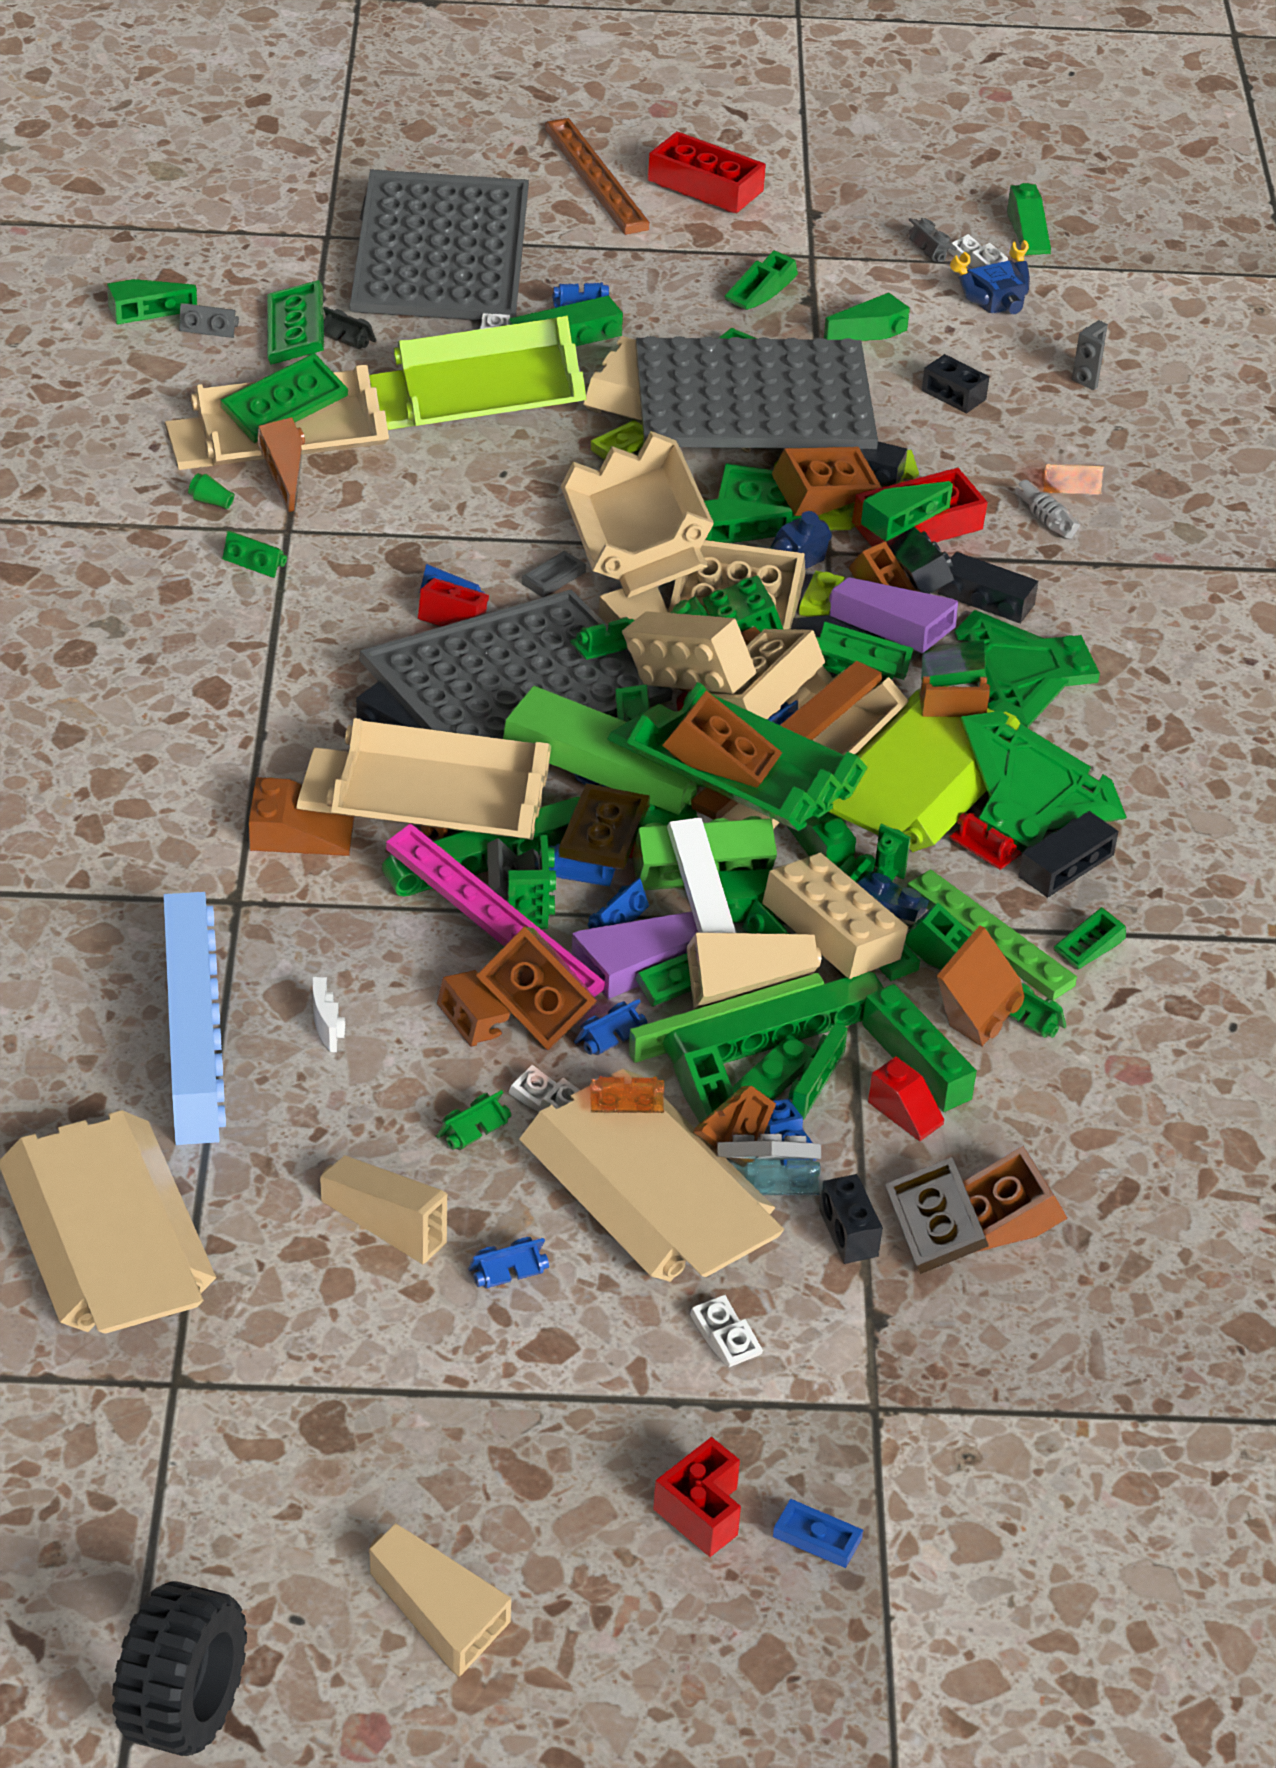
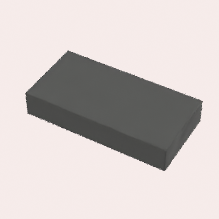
(554, 574)

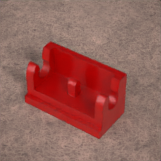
(449, 603)

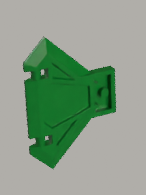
(1025, 668)
(1033, 781)

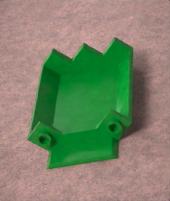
(796, 787)

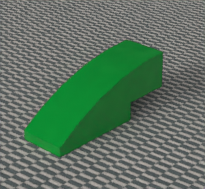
(763, 281)

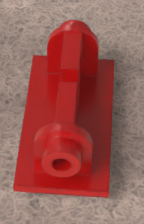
(988, 845)

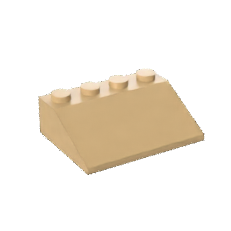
(729, 563)

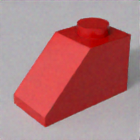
(905, 1099)

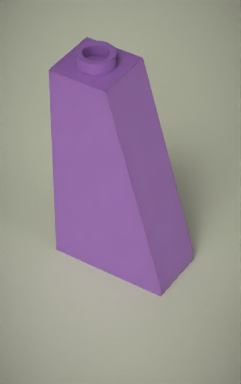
(894, 612)
(627, 948)

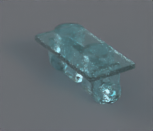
(796, 1178)

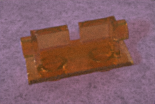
(1072, 478)
(614, 1096)

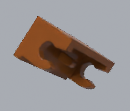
(953, 700)
(471, 1007)

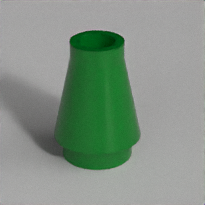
(209, 491)

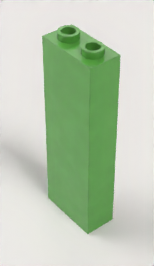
(581, 746)

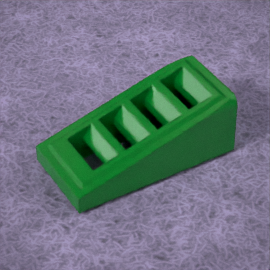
(1099, 920)

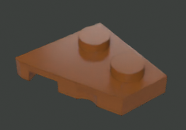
(741, 1114)

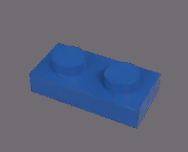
(818, 1533)

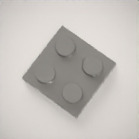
(769, 1147)

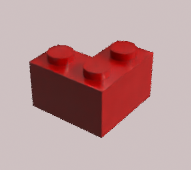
(697, 1497)

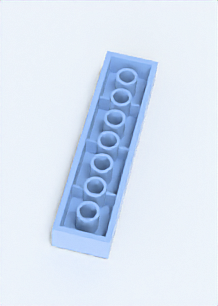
(192, 1019)

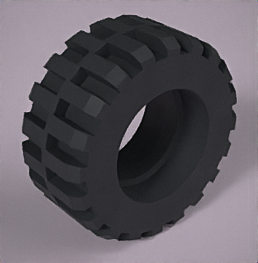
(179, 1668)

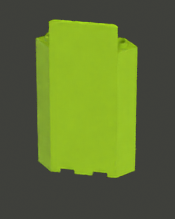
(480, 373)
(916, 776)

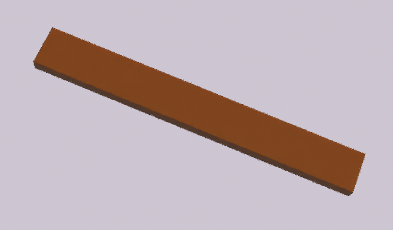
(597, 176)
(808, 722)

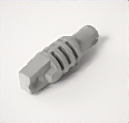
(1048, 510)

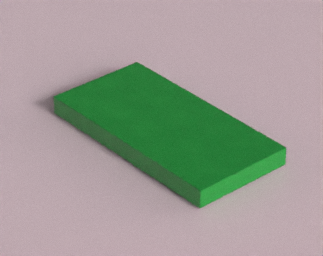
(295, 322)
(285, 394)
(955, 663)

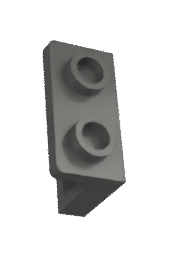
(1090, 355)
(503, 859)

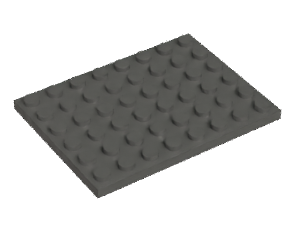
(440, 245)
(756, 392)
(482, 667)

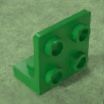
(746, 603)
(530, 888)

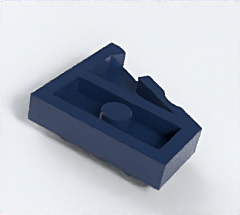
(902, 902)

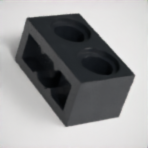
(955, 383)
(850, 1218)

